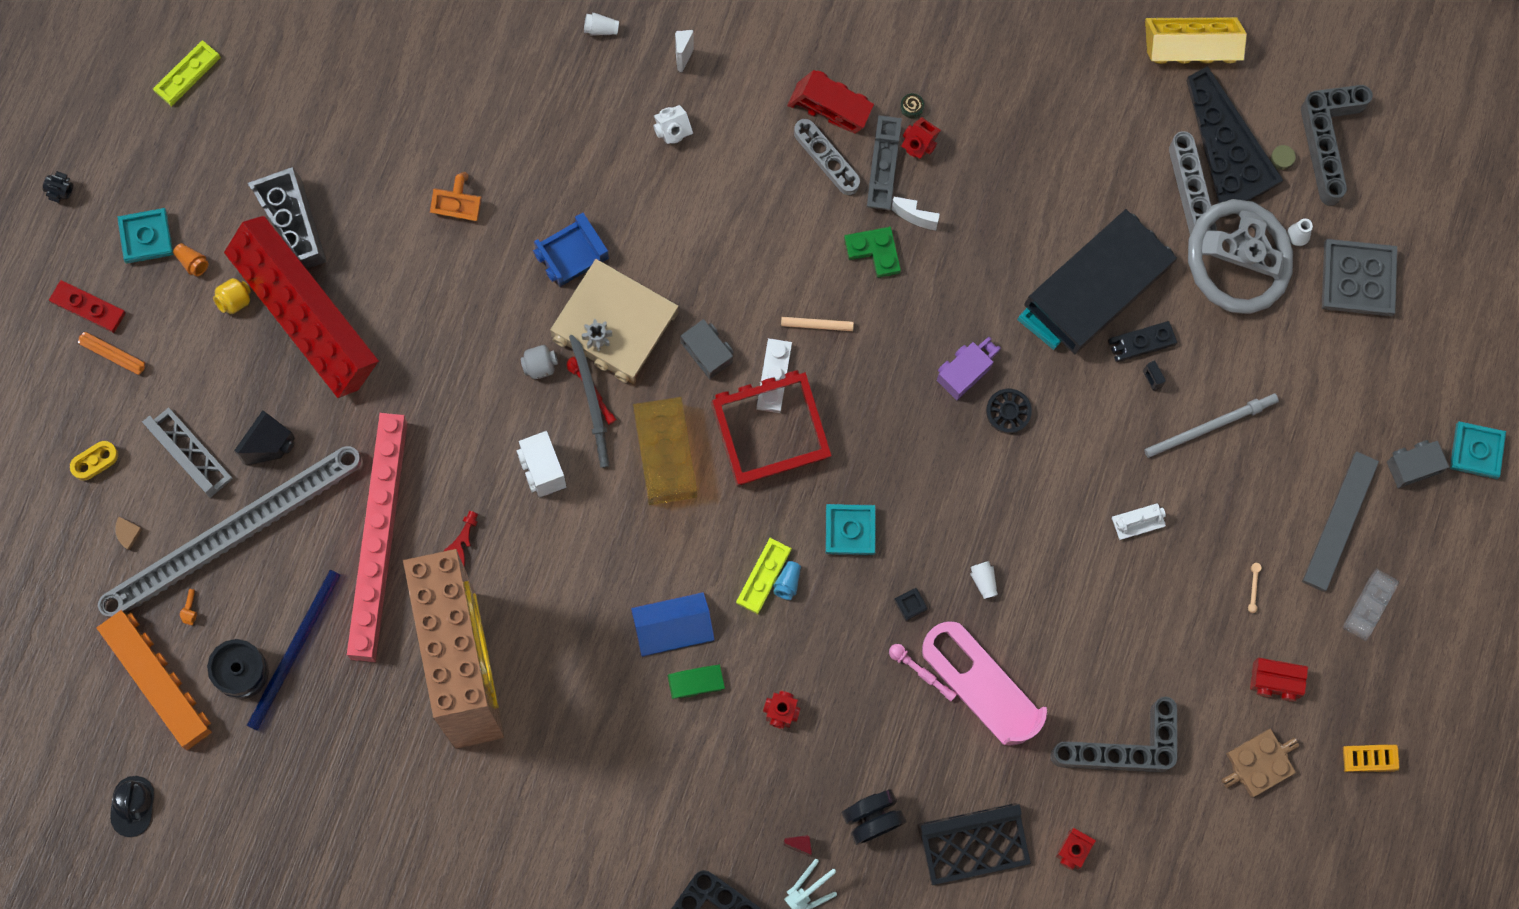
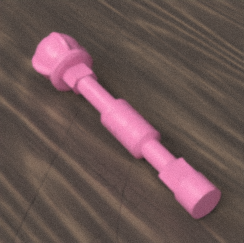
(898, 652)

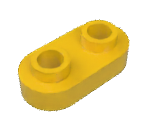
(94, 460)

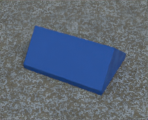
(673, 624)

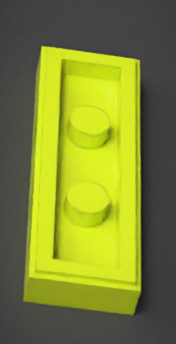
(186, 73)
(763, 576)

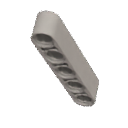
(1189, 178)

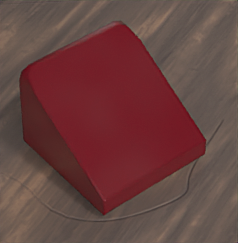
(799, 844)

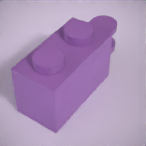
(967, 367)

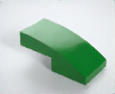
(695, 681)

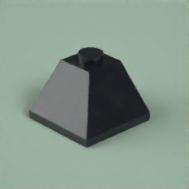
(264, 441)

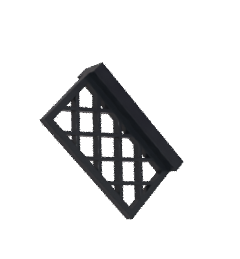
(970, 821)

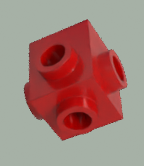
(920, 138)
(777, 718)

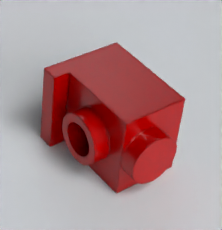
(1065, 854)

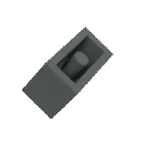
(707, 349)
(1417, 464)

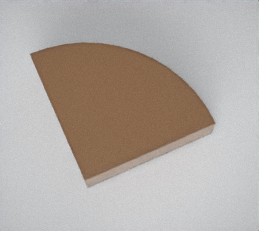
(126, 532)

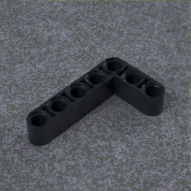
(711, 894)

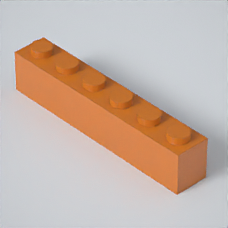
(154, 679)

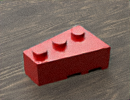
(832, 101)

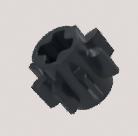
(57, 187)

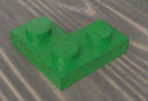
(879, 245)

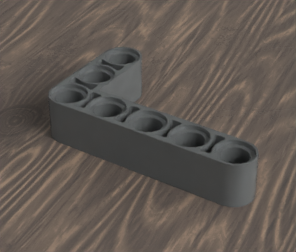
(1326, 137)
(1126, 752)

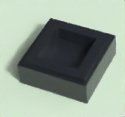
(1154, 375)
(910, 604)

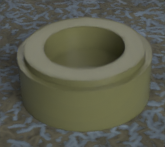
(1283, 157)

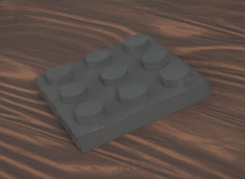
(1359, 277)

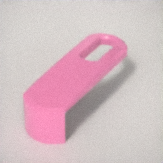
(985, 688)

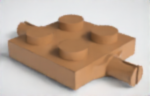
(1260, 763)

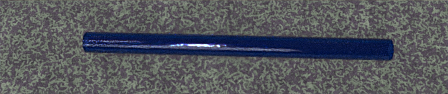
(293, 650)

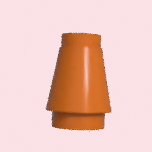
(192, 261)

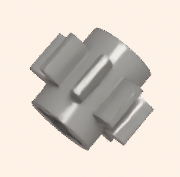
(597, 341)

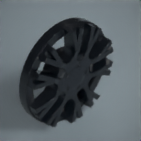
(1008, 410)

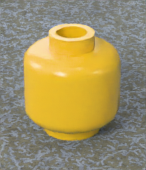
(232, 296)

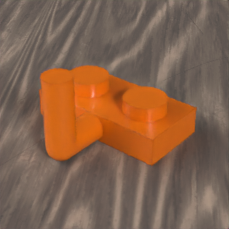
(455, 202)

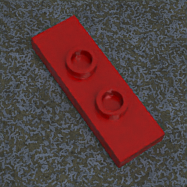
(87, 306)

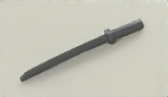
(599, 431)

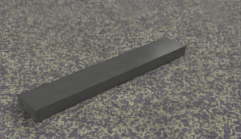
(1340, 521)

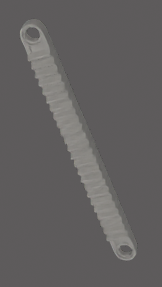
(230, 532)

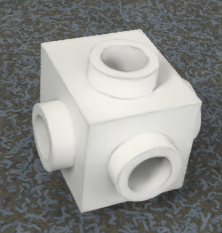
(672, 124)

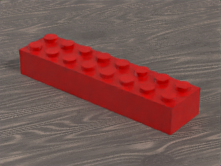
(301, 306)

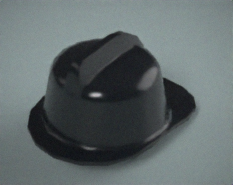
(132, 806)

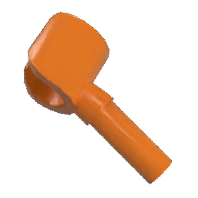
(186, 614)

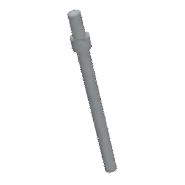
(1253, 407)

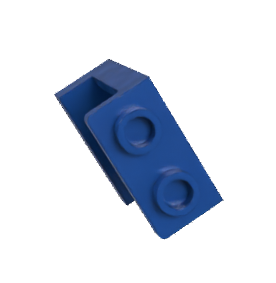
(570, 251)

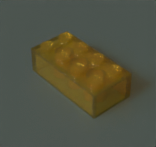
(665, 450)

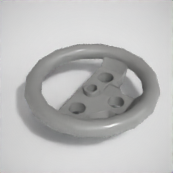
(1243, 251)

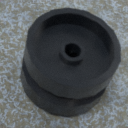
(228, 658)
(872, 813)

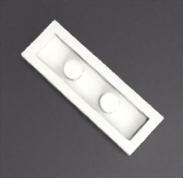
(775, 366)

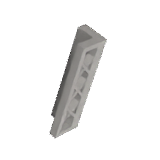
(181, 458)

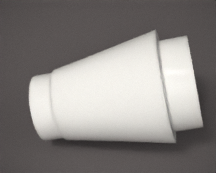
(600, 25)
(1300, 232)
(984, 578)

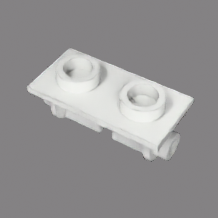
(1139, 521)

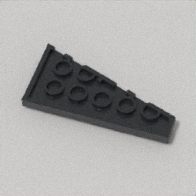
(1233, 154)

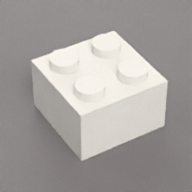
(543, 467)

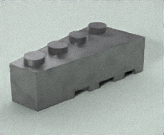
(289, 211)

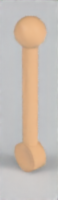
(1255, 568)

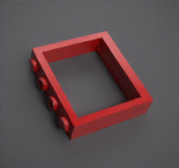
(748, 391)

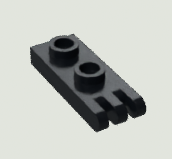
(1143, 341)

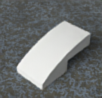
(907, 210)

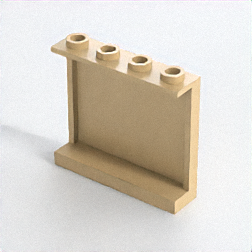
(631, 313)

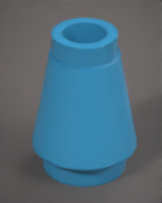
(788, 580)

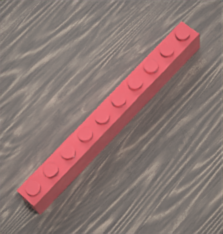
(377, 538)

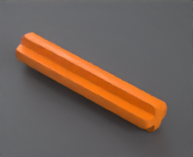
(111, 353)

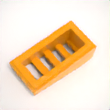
(1392, 753)

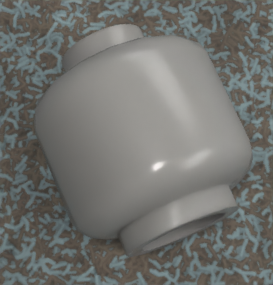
(539, 362)

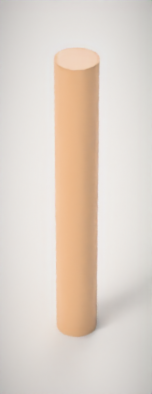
(817, 324)

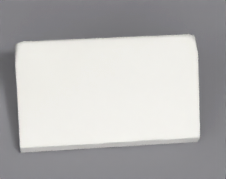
(684, 47)

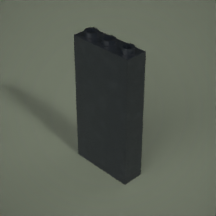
(1100, 281)

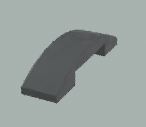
(884, 162)

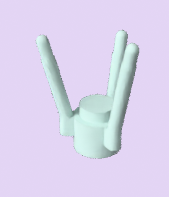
(799, 898)

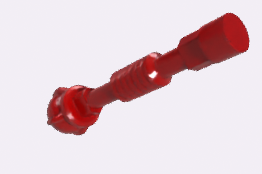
(572, 366)

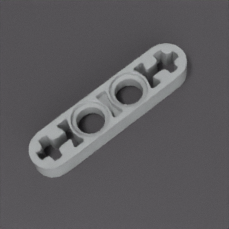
(824, 158)

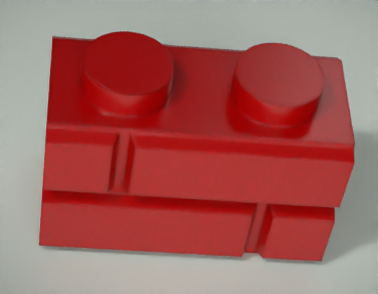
(1278, 678)

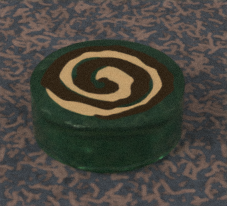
(912, 105)

